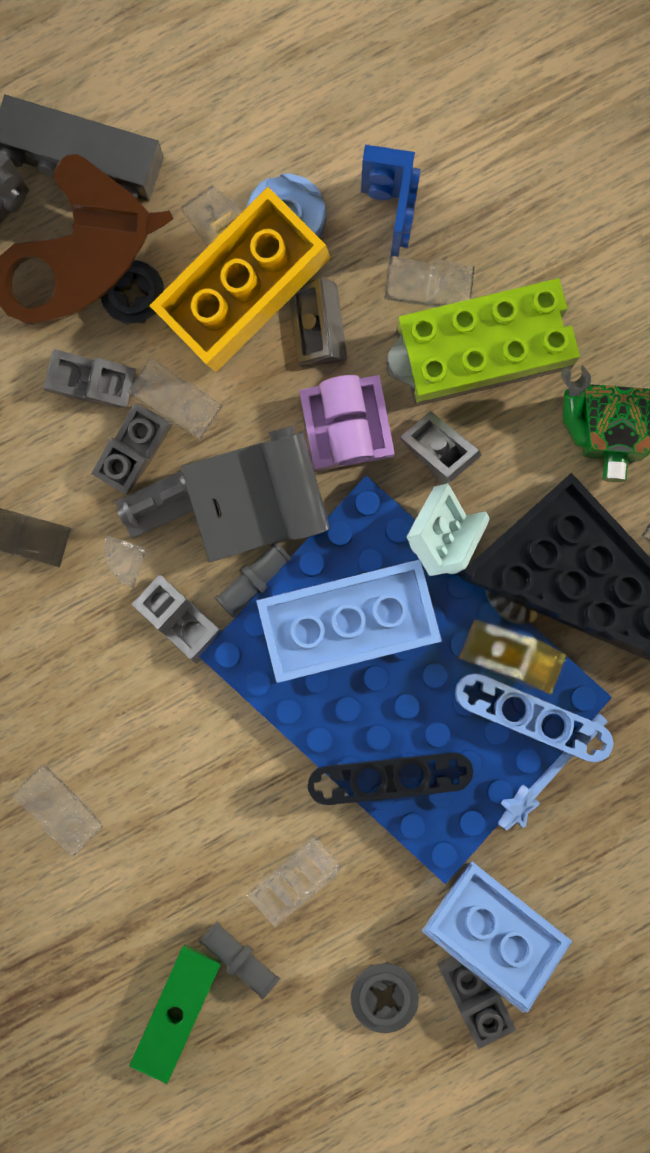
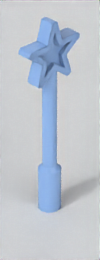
(524, 801)

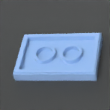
(497, 937)

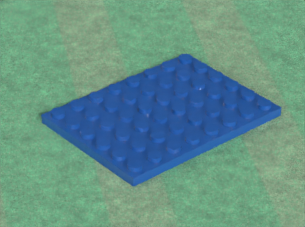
(403, 699)

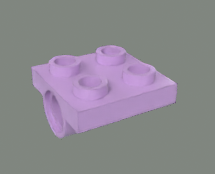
(346, 422)

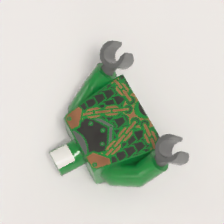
(607, 422)

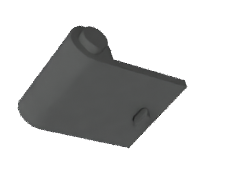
(261, 495)

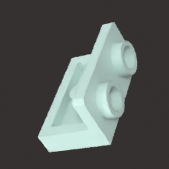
(445, 534)

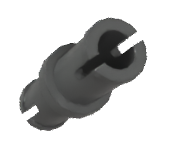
(253, 579)
(239, 960)

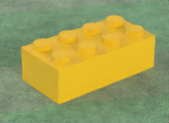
(241, 279)

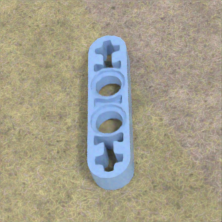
(534, 714)

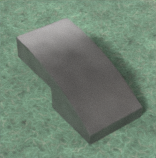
(89, 379)
(176, 618)

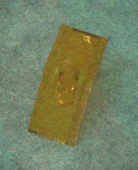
(513, 656)

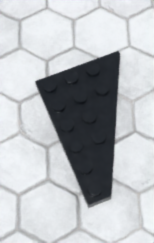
(572, 567)

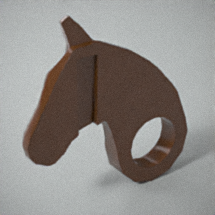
(91, 260)

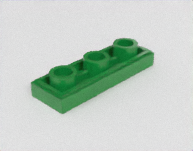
(164, 1033)

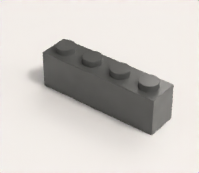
(46, 135)

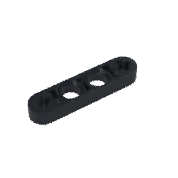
(390, 783)

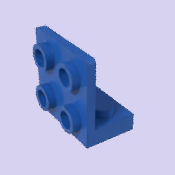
(389, 175)

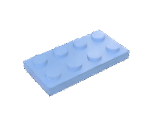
(348, 621)

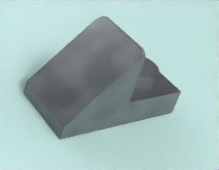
(440, 448)

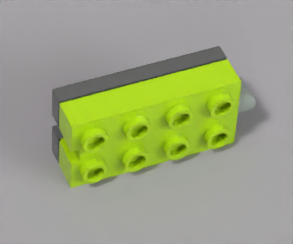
(483, 343)

